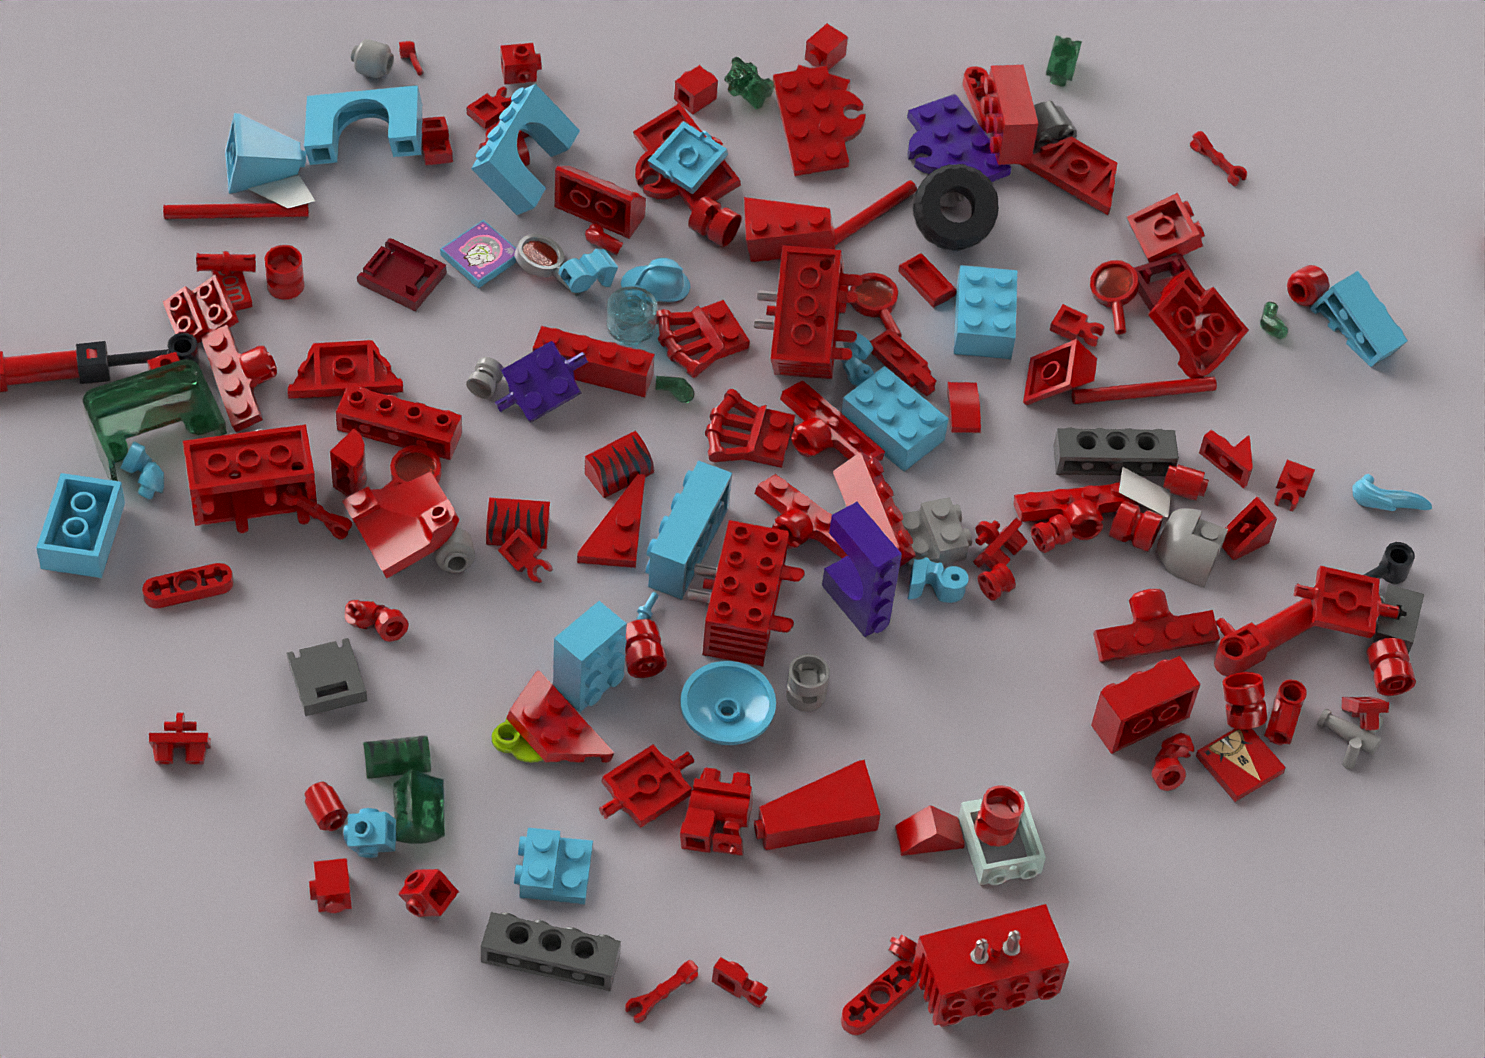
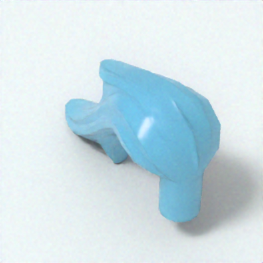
(1371, 496)

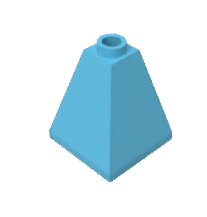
(259, 155)

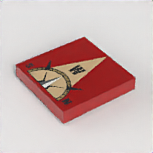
(1240, 762)

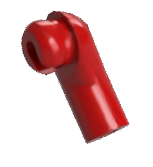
(596, 236)

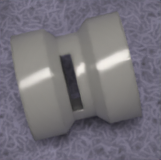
(484, 379)

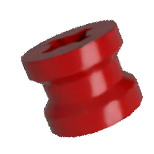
(996, 581)

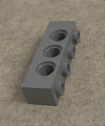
(1108, 450)
(561, 964)

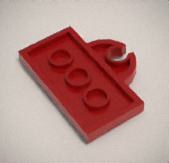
(816, 119)
(652, 136)

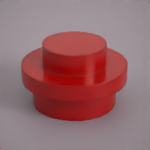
(903, 948)

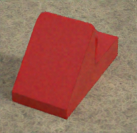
(1231, 460)

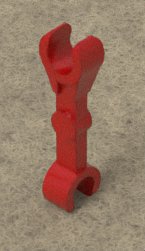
(1203, 145)
(336, 524)
(685, 974)

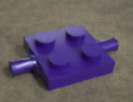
(541, 381)

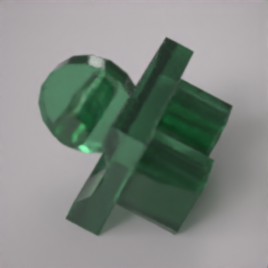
(1063, 60)
(745, 81)

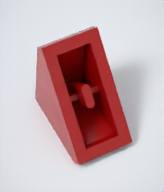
(1249, 529)
(929, 832)

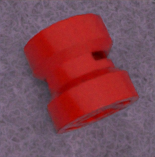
(1053, 532)

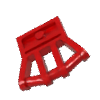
(716, 327)
(768, 434)

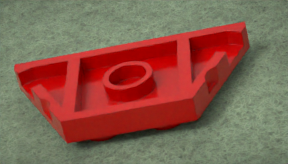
(1077, 171)
(339, 364)
(554, 725)

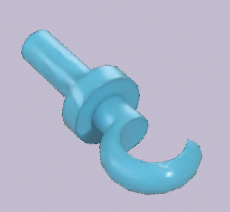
(644, 611)

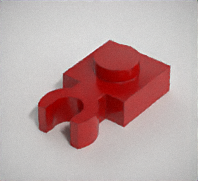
(488, 109)
(1074, 324)
(1293, 483)
(523, 553)
(735, 980)

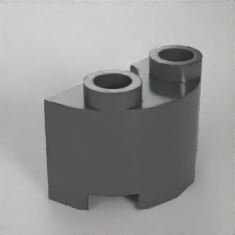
(1052, 124)

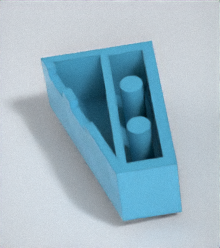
(1361, 319)

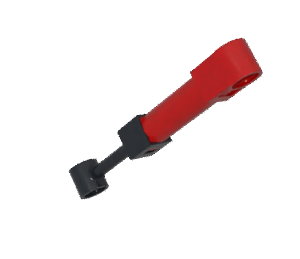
(87, 362)
(1253, 641)

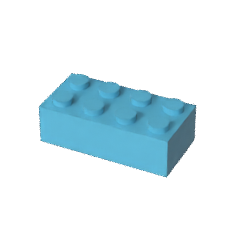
(688, 529)

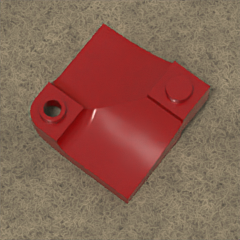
(1197, 324)
(403, 521)

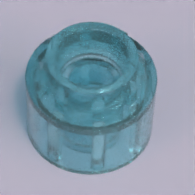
(631, 315)

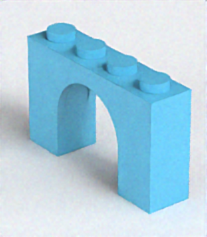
(331, 113)
(499, 159)

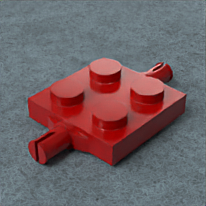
(1345, 602)
(646, 785)

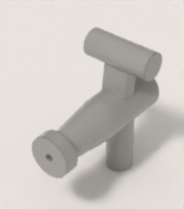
(1357, 737)

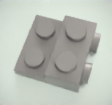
(937, 532)

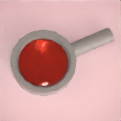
(540, 256)

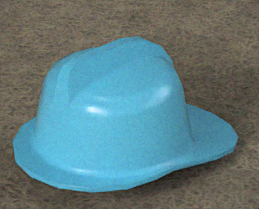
(661, 278)

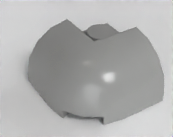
(1190, 546)

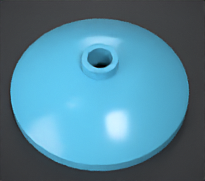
(729, 689)

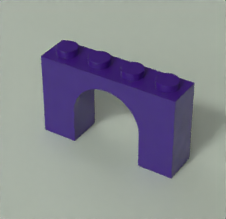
(867, 577)

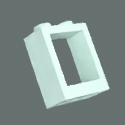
(1002, 871)

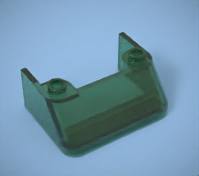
(149, 403)

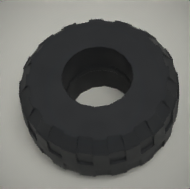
(961, 180)

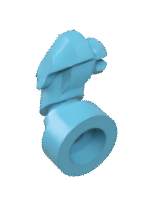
(856, 370)
(151, 474)

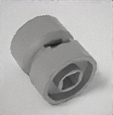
(807, 682)

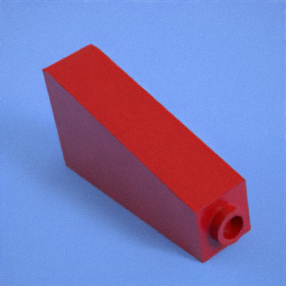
(821, 810)

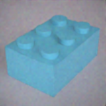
(985, 312)
(895, 418)
(80, 525)
(589, 656)

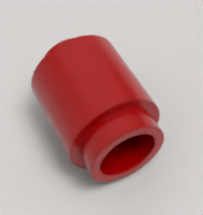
(1186, 482)
(325, 806)

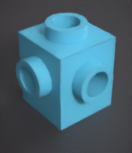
(370, 832)

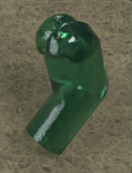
(1271, 323)
(677, 386)

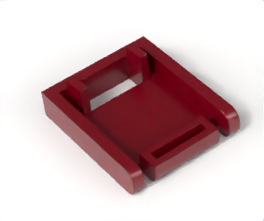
(398, 270)
(1151, 291)

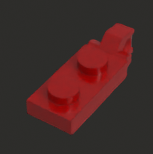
(903, 361)

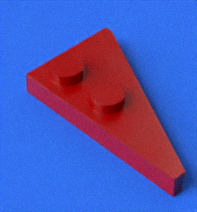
(617, 535)

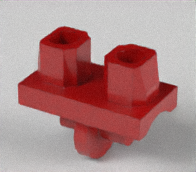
(1009, 537)
(195, 743)

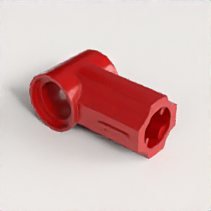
(1285, 712)

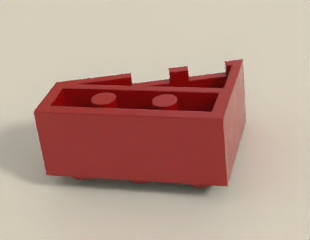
(782, 223)

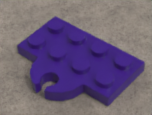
(951, 137)

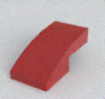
(435, 141)
(964, 407)

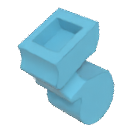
(583, 272)
(947, 583)

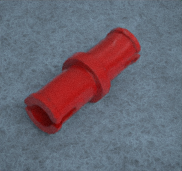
(226, 262)

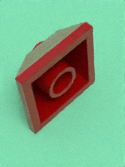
(1059, 371)

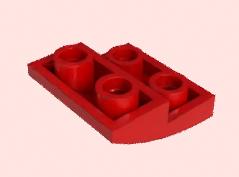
(201, 309)

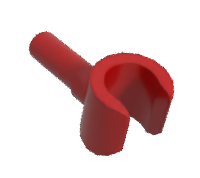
(407, 50)

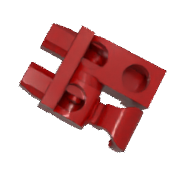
(716, 802)

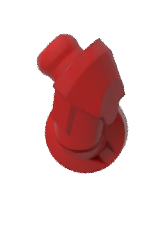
(388, 622)
(1168, 771)

